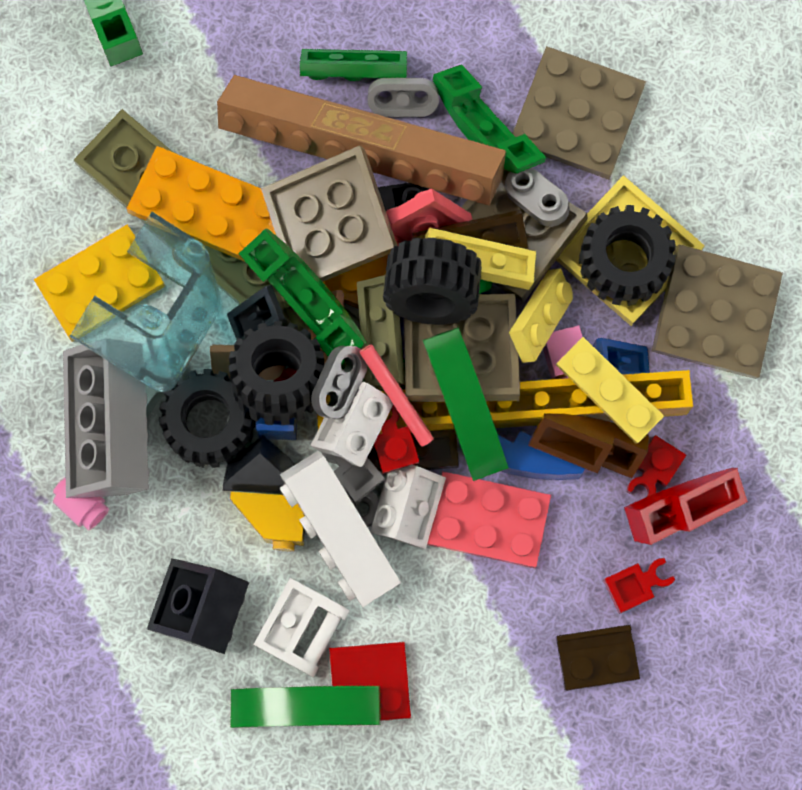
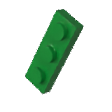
(352, 64)

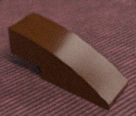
(589, 443)

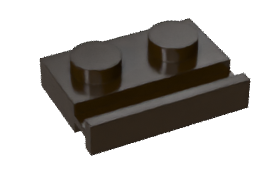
(597, 657)

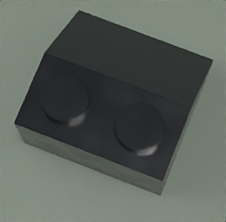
(198, 605)

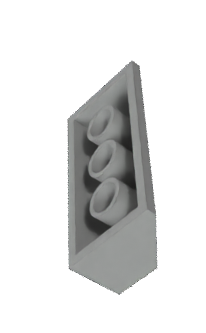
(103, 427)

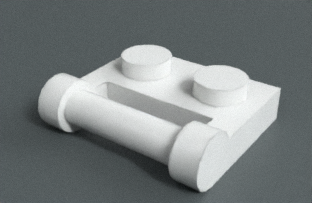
(289, 622)

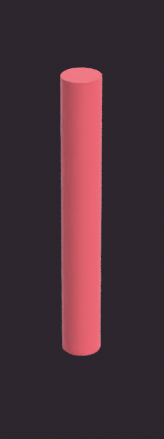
(396, 395)

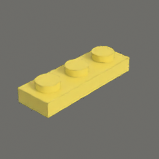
(499, 261)
(541, 315)
(609, 390)

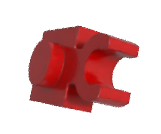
(395, 445)
(657, 466)
(633, 586)

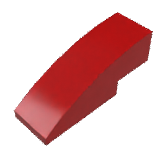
(685, 506)

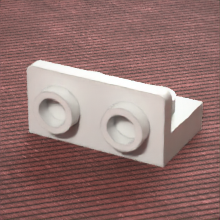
(358, 429)
(408, 505)

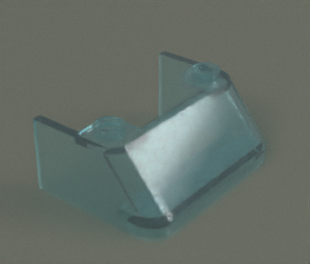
(149, 342)

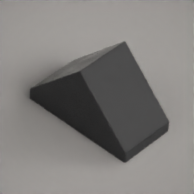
(260, 308)
(257, 468)

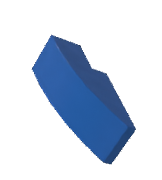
(535, 464)

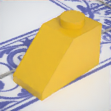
(272, 518)

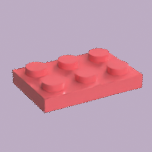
(490, 520)

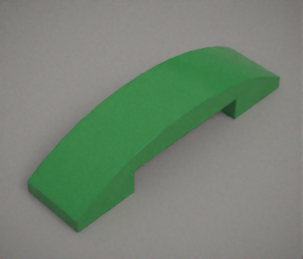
(479, 124)
(302, 291)
(465, 403)
(305, 706)

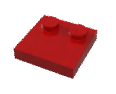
(375, 666)

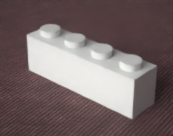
(339, 528)

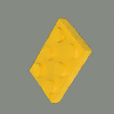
(98, 271)

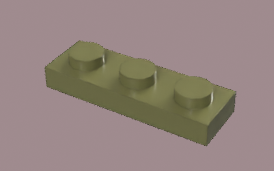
(380, 329)

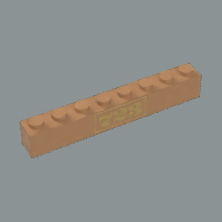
(392, 146)

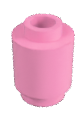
(82, 511)

